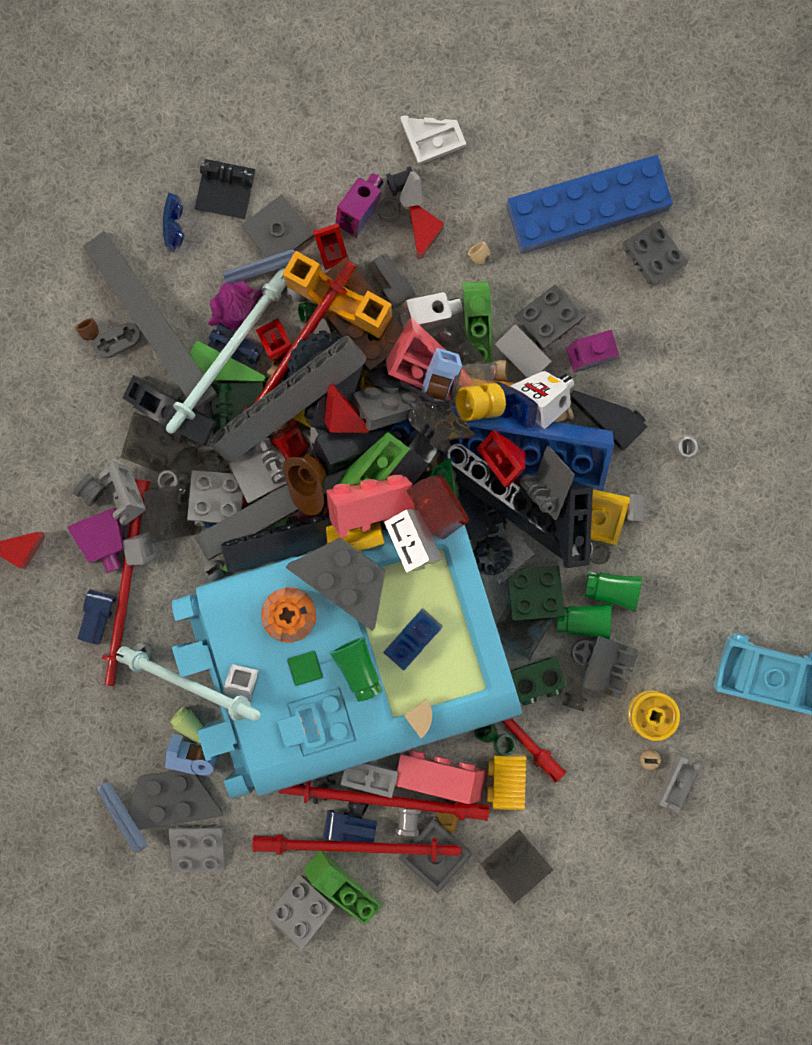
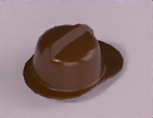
(305, 482)

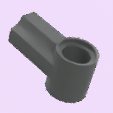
(392, 283)

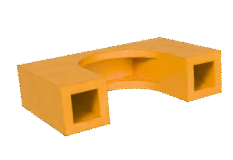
(366, 311)

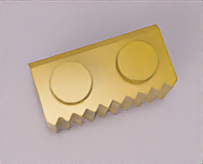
(508, 782)

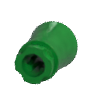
(614, 589)
(586, 621)
(358, 668)

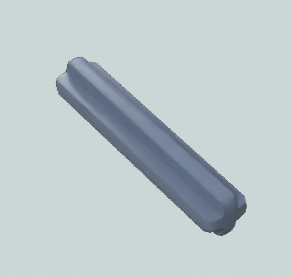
(258, 267)
(121, 817)

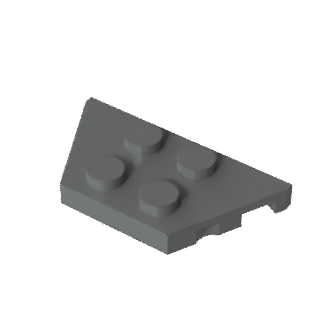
(384, 405)
(344, 578)
(170, 800)

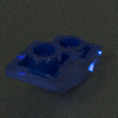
(172, 231)
(519, 406)
(413, 639)

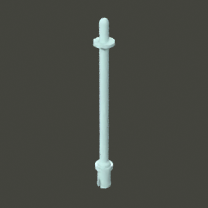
(271, 293)
(237, 708)

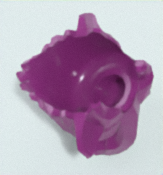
(233, 304)

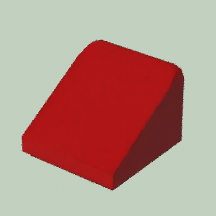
(289, 442)

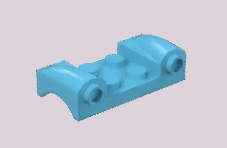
(765, 675)

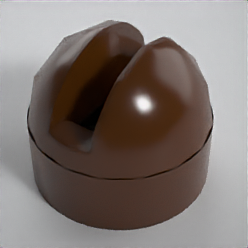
(88, 329)

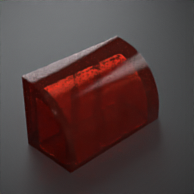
(438, 506)

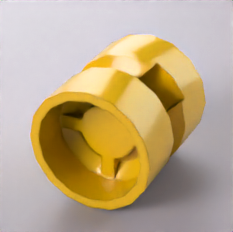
(480, 401)

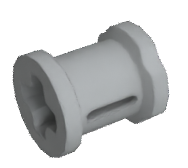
(408, 822)

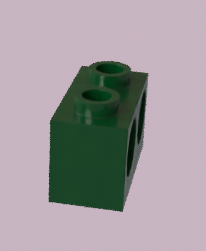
(534, 673)

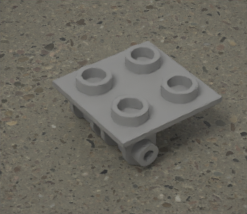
(259, 470)
(213, 497)
(197, 849)
(301, 911)

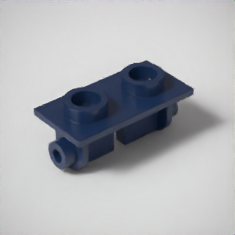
(246, 353)

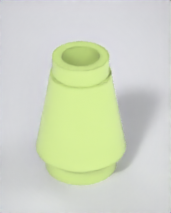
(187, 724)

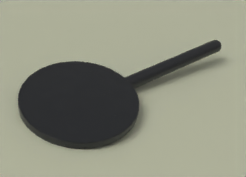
(381, 378)

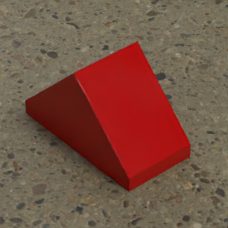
(425, 229)
(330, 245)
(274, 340)
(341, 414)
(502, 457)
(21, 549)

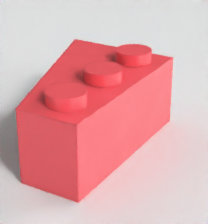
(413, 355)
(367, 503)
(441, 777)

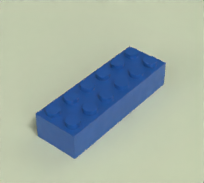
(589, 204)

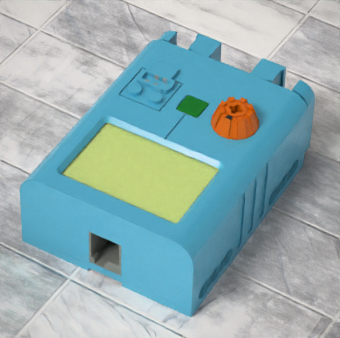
(306, 707)

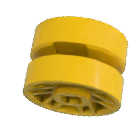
(665, 721)

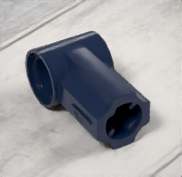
(97, 611)
(343, 827)

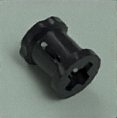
(397, 181)

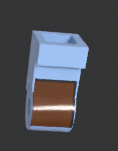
(441, 374)
(187, 757)

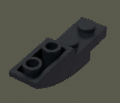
(160, 407)

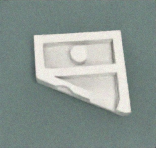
(432, 137)

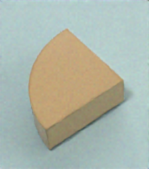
(420, 717)

